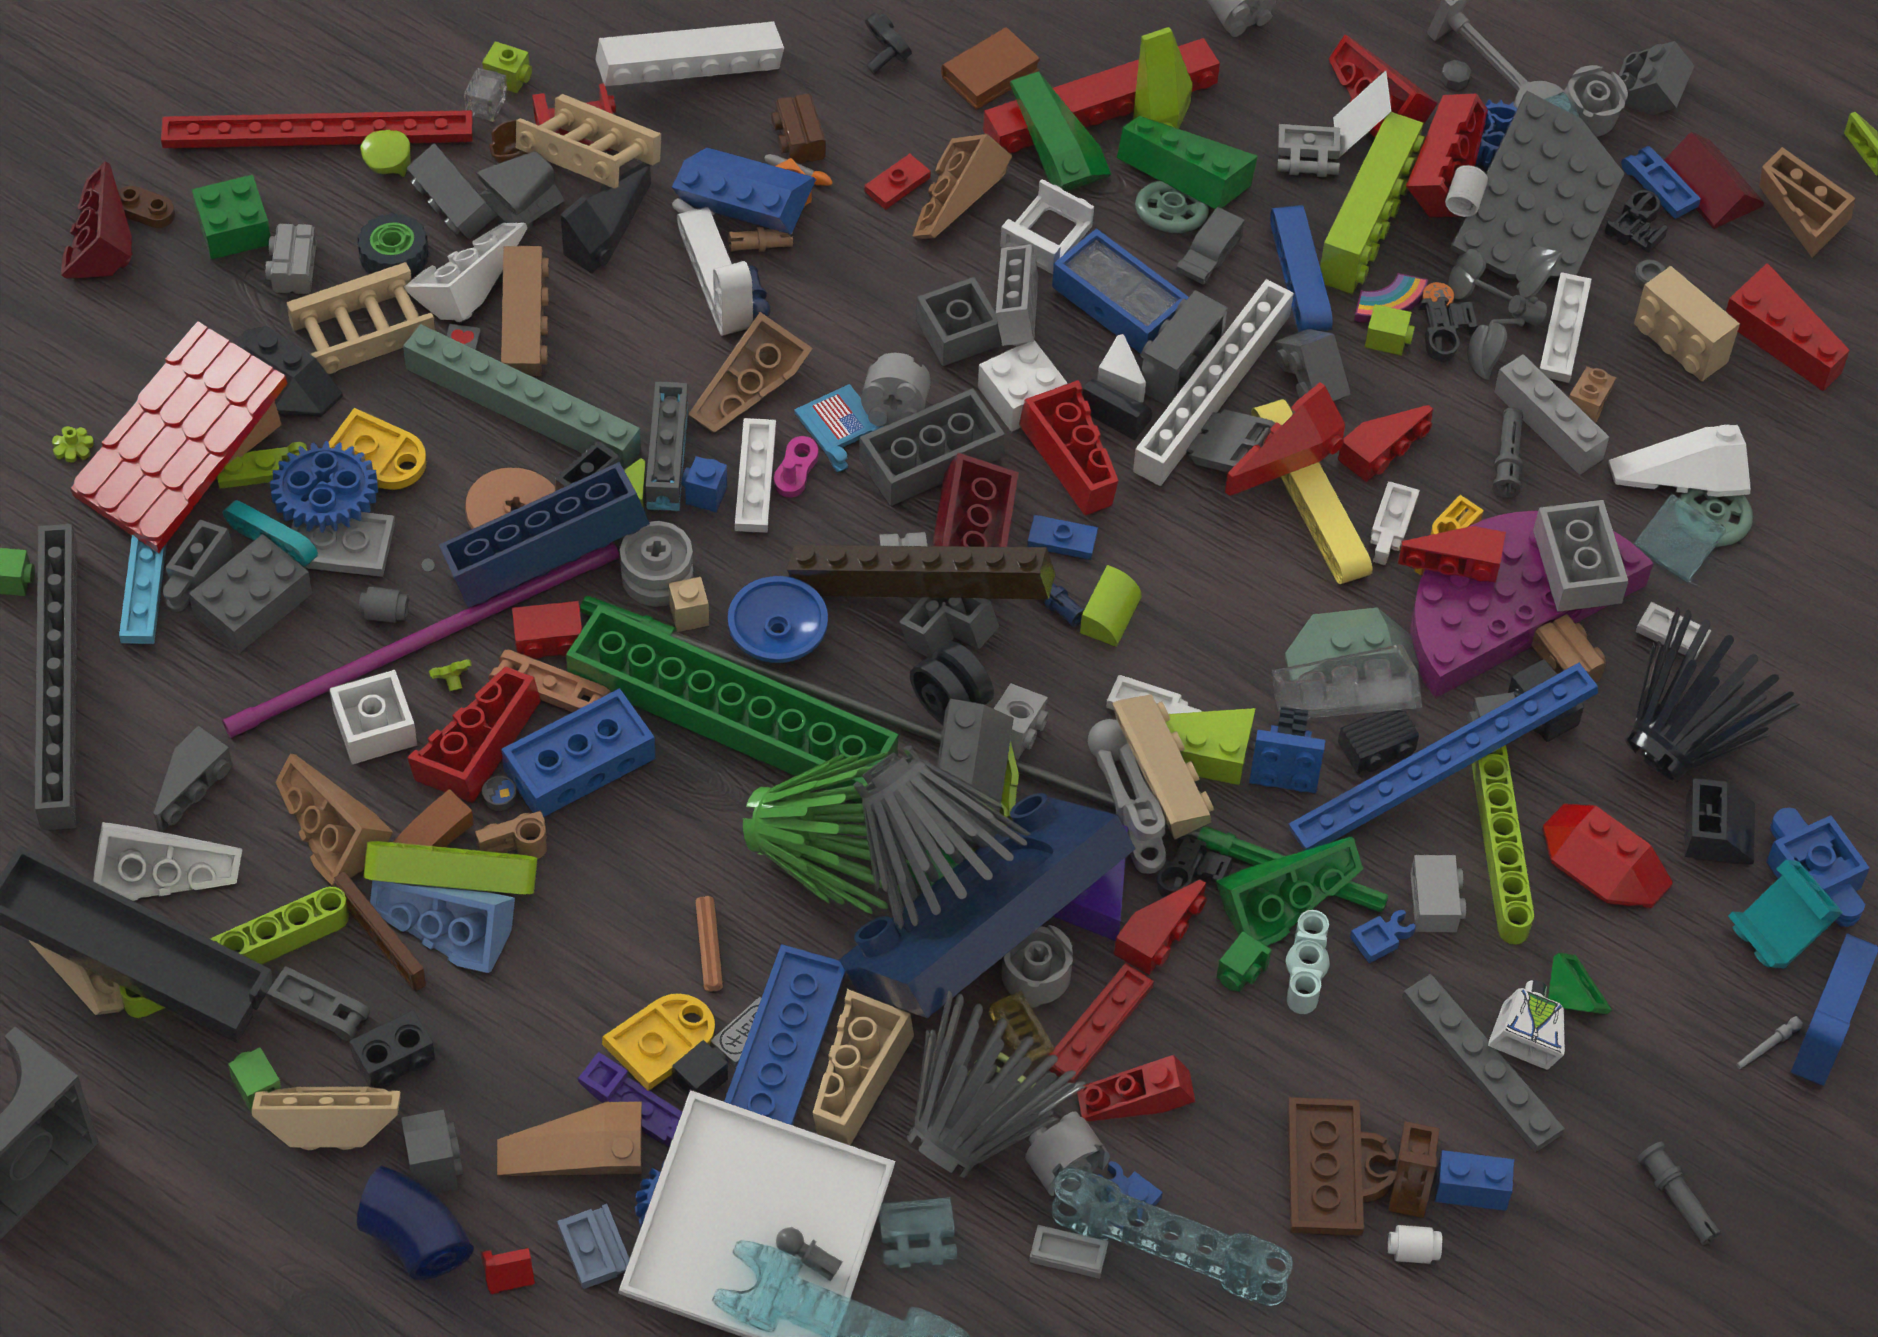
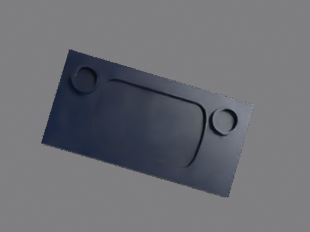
(949, 950)

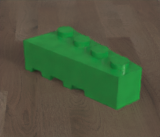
(1187, 161)

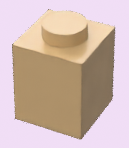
(689, 604)

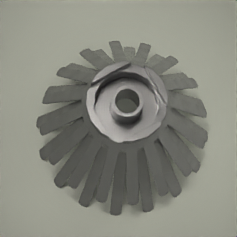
(897, 804)
(978, 1117)

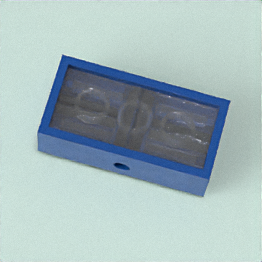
(1116, 289)

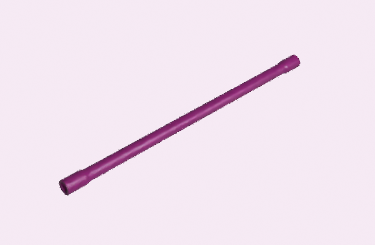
(255, 715)

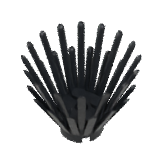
(1698, 728)

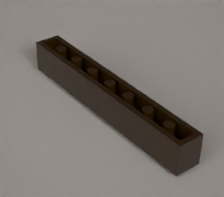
(924, 571)

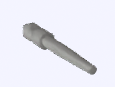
(1781, 1034)

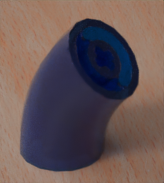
(412, 1224)

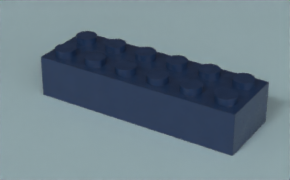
(544, 534)

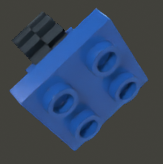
(1288, 754)

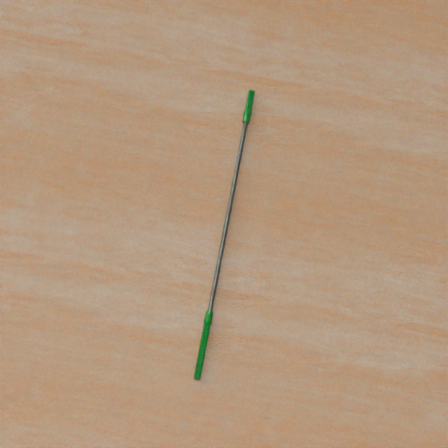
(1215, 840)

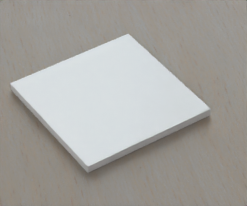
(747, 1180)

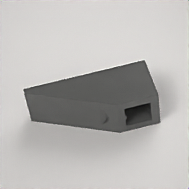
(192, 770)

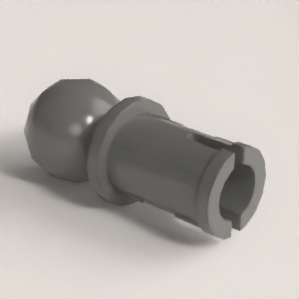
(792, 1242)

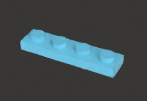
(142, 594)

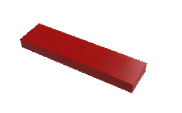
(1100, 1021)

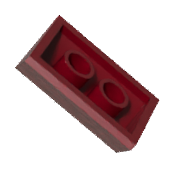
(1714, 179)

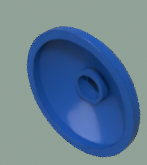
(777, 605)

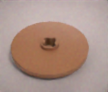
(500, 490)

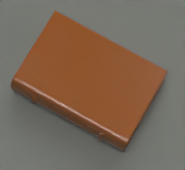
(988, 68)

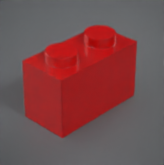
(546, 628)

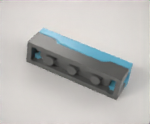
(667, 446)

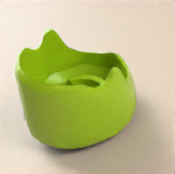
(386, 152)

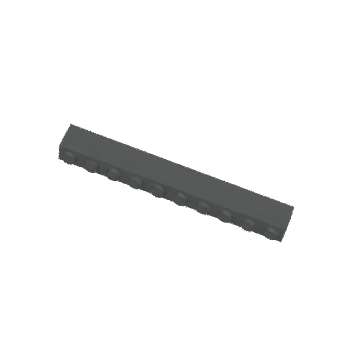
(56, 678)

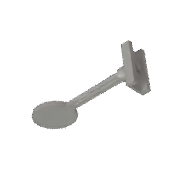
(1450, 17)

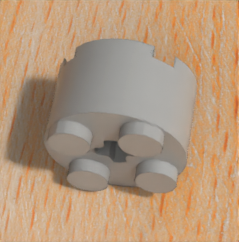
(1239, 14)
(1597, 97)
(894, 388)
(1039, 966)
(1065, 1146)

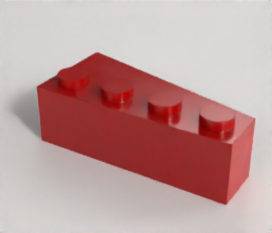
(1787, 328)

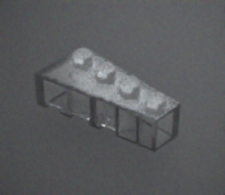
(1350, 684)

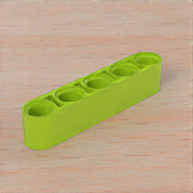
(450, 867)

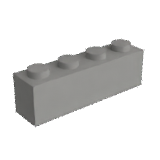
(1017, 295)
(1551, 414)

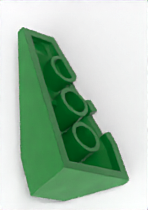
(1274, 894)

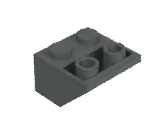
(1656, 77)

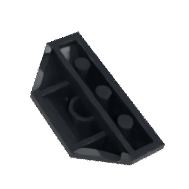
(308, 386)

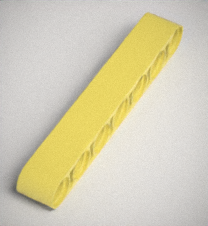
(1322, 511)

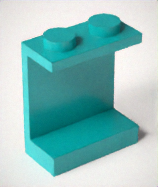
(1786, 916)

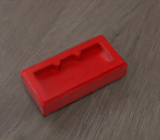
(897, 181)

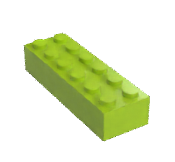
(1371, 203)

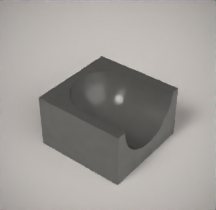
(41, 1129)

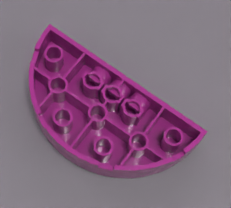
(1474, 625)

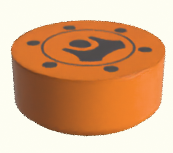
(1437, 290)

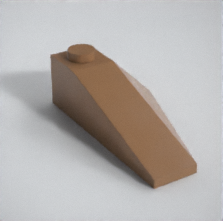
(965, 173)

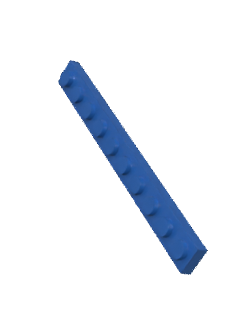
(1444, 758)

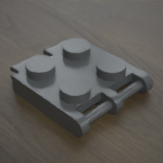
(1228, 439)

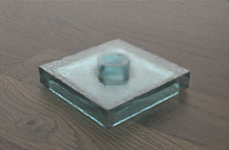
(1679, 538)

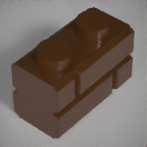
(799, 129)

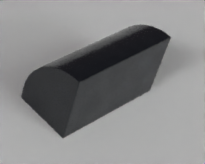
(1116, 409)

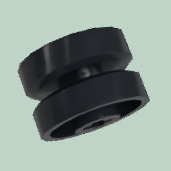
(950, 675)

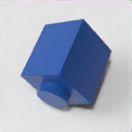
(705, 483)

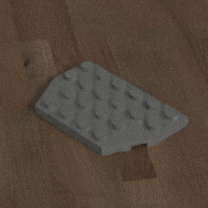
(1542, 191)

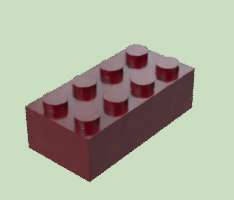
(975, 504)

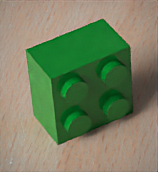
(231, 216)

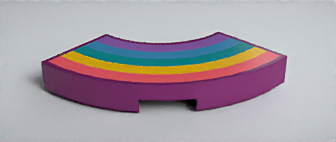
(1401, 294)

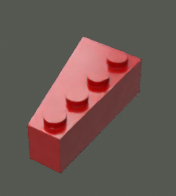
(1449, 144)
(1071, 445)
(471, 744)

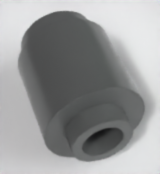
(384, 604)

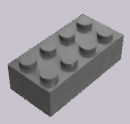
(919, 448)

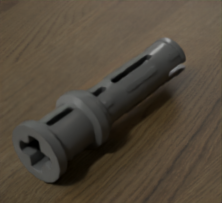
(1508, 463)
(1670, 1179)

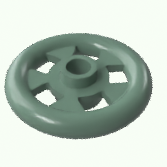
(1170, 206)
(1740, 506)

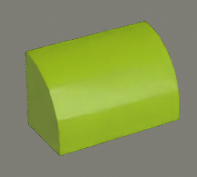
(1110, 606)

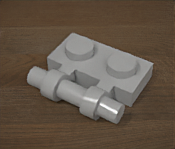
(1308, 142)

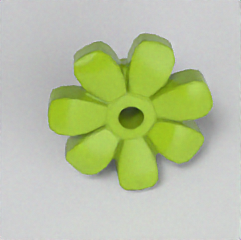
(72, 443)
(451, 673)

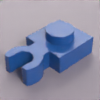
(1380, 938)
(1135, 1185)

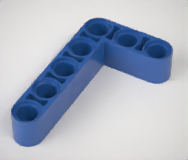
(1835, 1010)

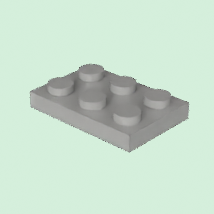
(355, 549)

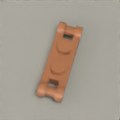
(553, 684)

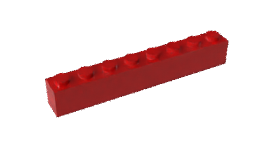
(1098, 96)

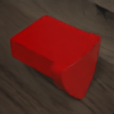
(507, 1270)

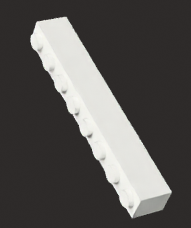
(1212, 382)

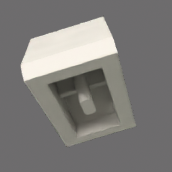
(1122, 371)

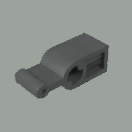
(1212, 245)

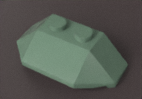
(1345, 634)

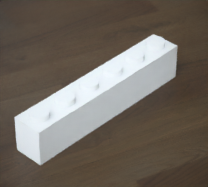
(689, 53)

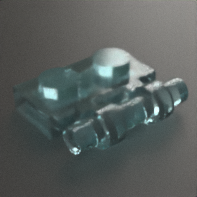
(917, 1221)

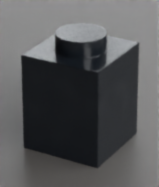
(701, 1070)

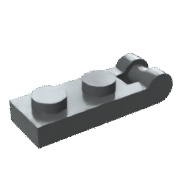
(317, 1003)

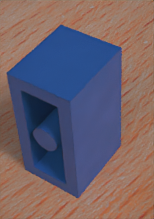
(1474, 1180)

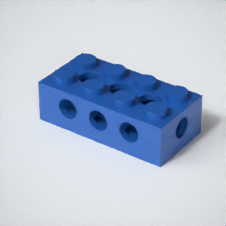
(579, 753)

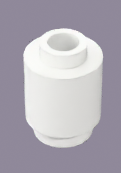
(1415, 1244)

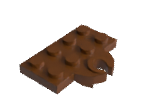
(1332, 1166)

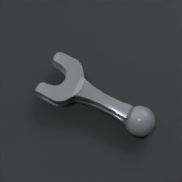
(1141, 815)

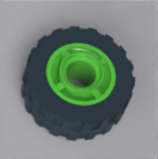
(391, 242)

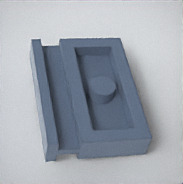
(594, 1246)

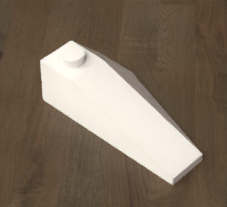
(1700, 459)
(158, 863)

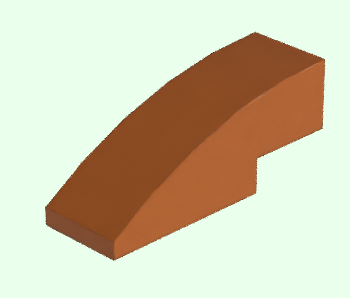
(438, 823)

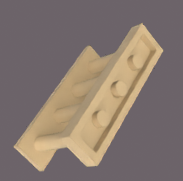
(595, 125)
(351, 296)

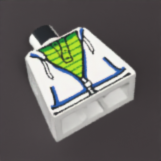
(1530, 1026)

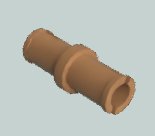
(759, 239)

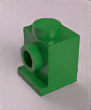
(1243, 962)

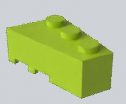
(1215, 741)

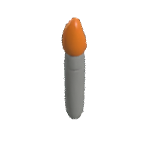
(821, 177)

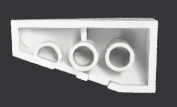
(467, 279)

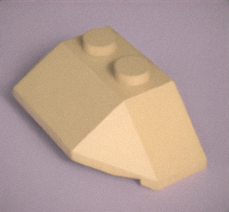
(326, 1115)

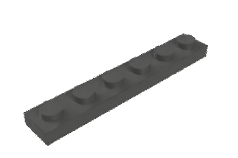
(1483, 1063)

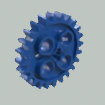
(324, 486)

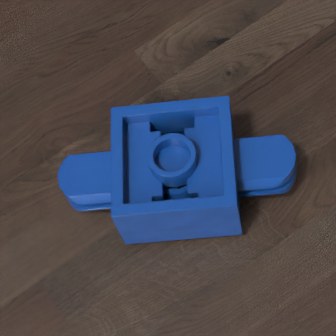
(1828, 855)

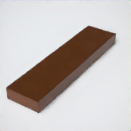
(381, 933)

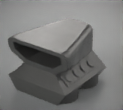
(521, 189)

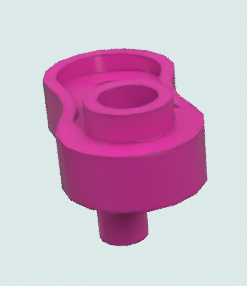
(792, 474)

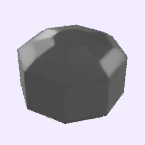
(1455, 75)

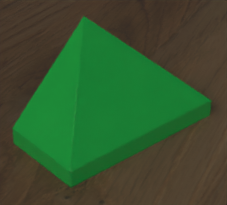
(1574, 987)

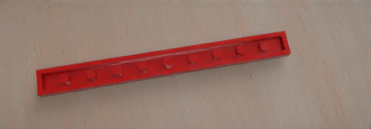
(313, 128)

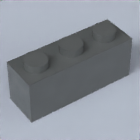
(450, 192)

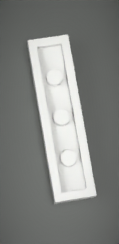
(1565, 327)
(755, 475)

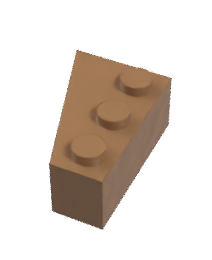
(1805, 200)

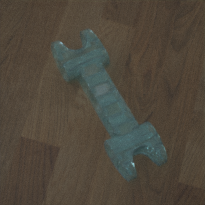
(1235, 1259)
(786, 1296)

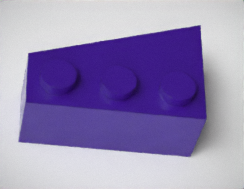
(1099, 905)

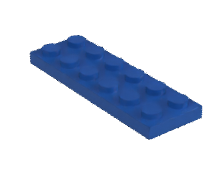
(786, 1034)

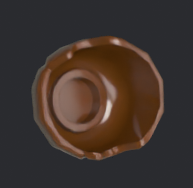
(504, 142)

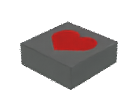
(465, 334)

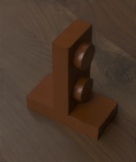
(1414, 1169)

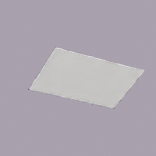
(1363, 113)

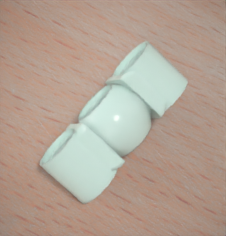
(1311, 948)

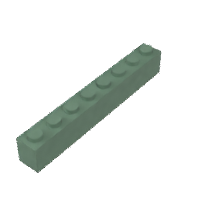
(518, 395)

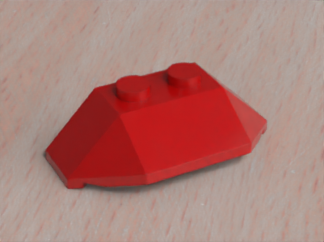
(1605, 856)

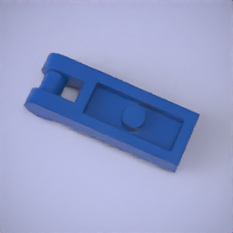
(1662, 181)

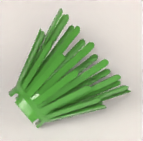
(794, 822)

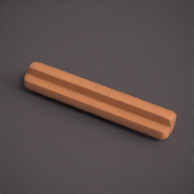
(709, 944)

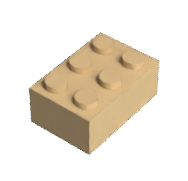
(1686, 323)

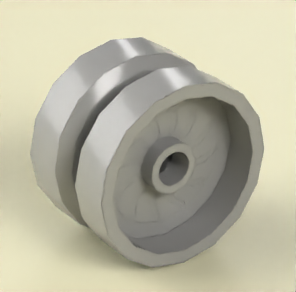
(653, 560)

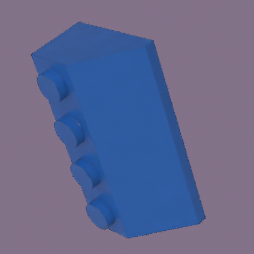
(743, 189)

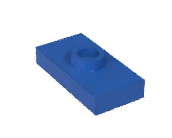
(1063, 537)

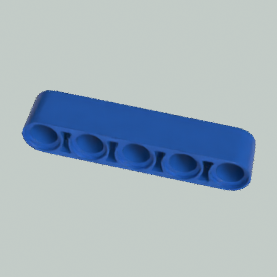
(1301, 268)

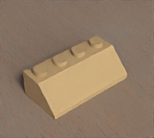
(1162, 764)

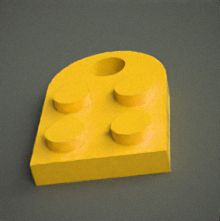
(384, 446)
(659, 1037)

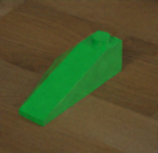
(1062, 142)

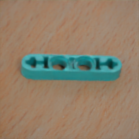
(254, 524)

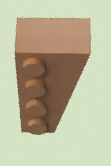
(524, 309)

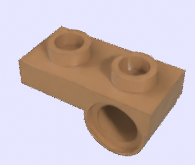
(1592, 391)
(513, 835)

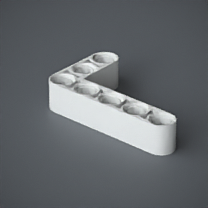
(723, 283)

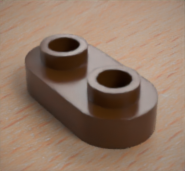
(141, 205)

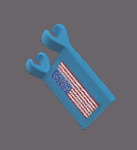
(836, 422)

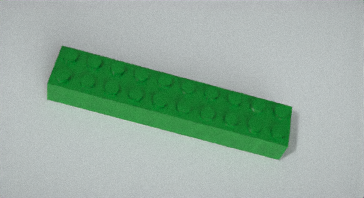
(721, 698)

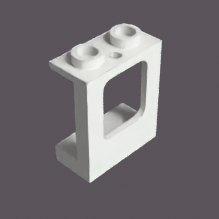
(1063, 203)

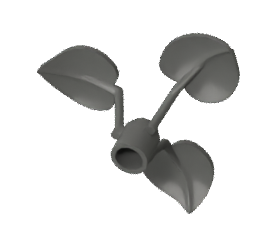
(1532, 272)

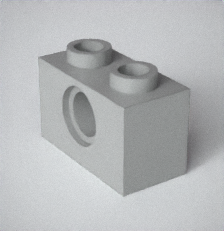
(1028, 715)

